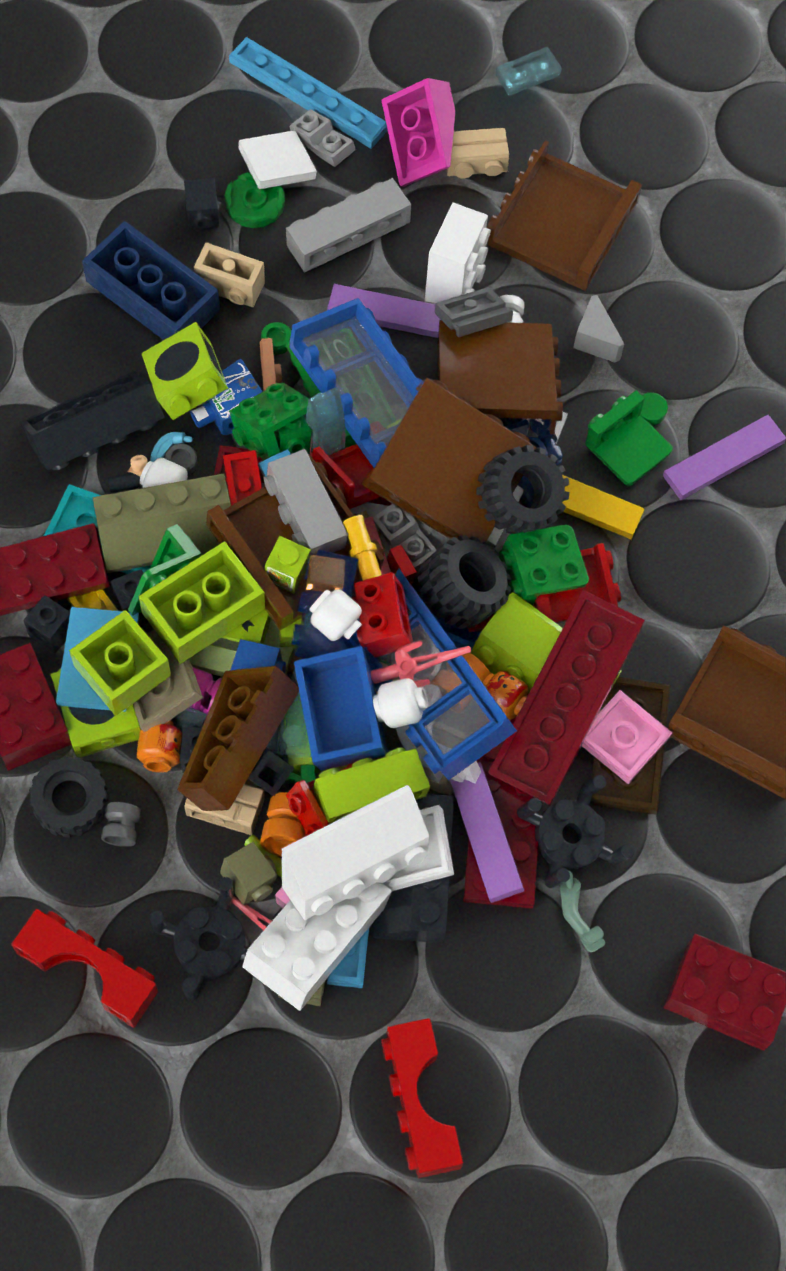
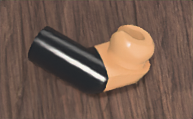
(131, 479)

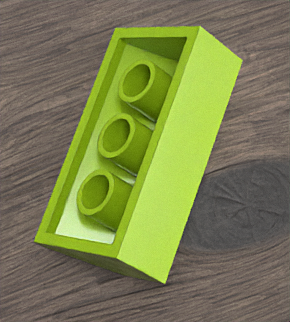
(517, 640)

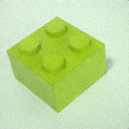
(120, 662)

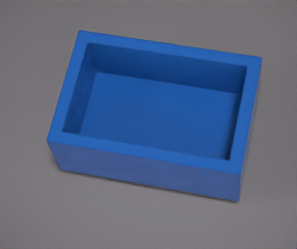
(339, 708)

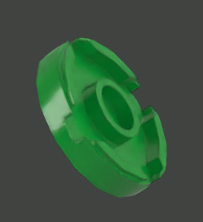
(252, 205)

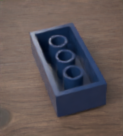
(149, 283)

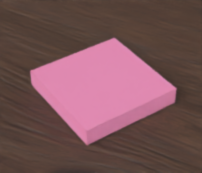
(625, 737)

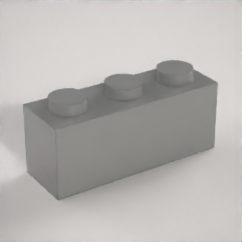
(305, 503)

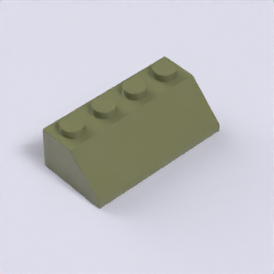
(136, 520)

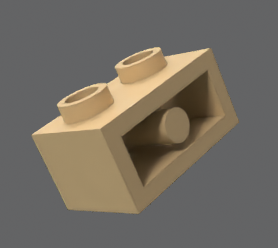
(231, 273)

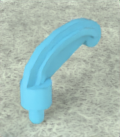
(167, 441)

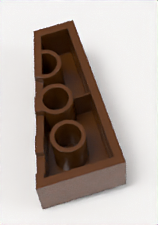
(235, 734)

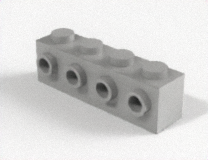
(348, 224)

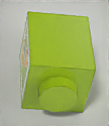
(287, 564)

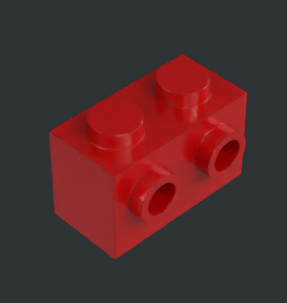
(383, 614)

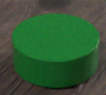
(280, 336)
(654, 408)

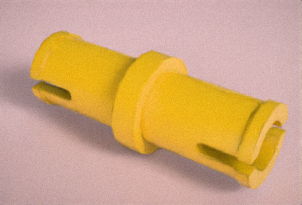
(362, 547)

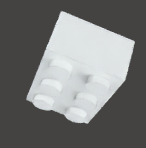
(457, 254)

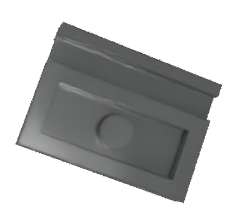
(473, 311)

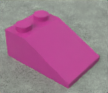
(420, 129)

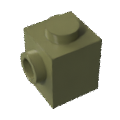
(250, 873)

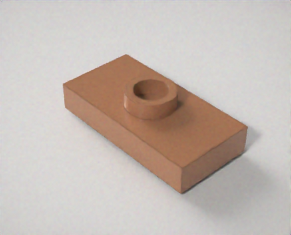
(270, 372)

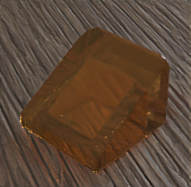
(325, 573)

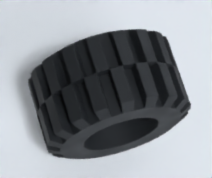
(546, 482)
(464, 582)

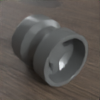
(121, 824)

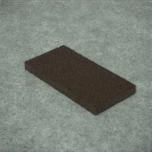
(643, 791)

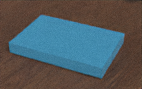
(73, 688)

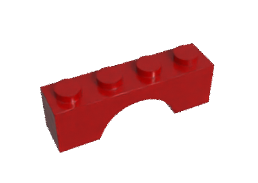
(49, 943)
(432, 1144)

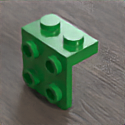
(263, 414)
(627, 440)
(172, 555)
(543, 562)

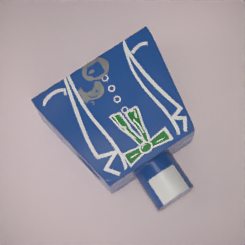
(240, 387)

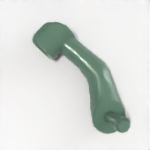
(591, 938)

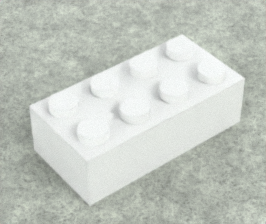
(300, 954)

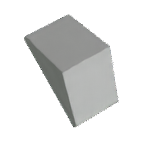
(598, 334)

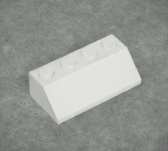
(354, 853)

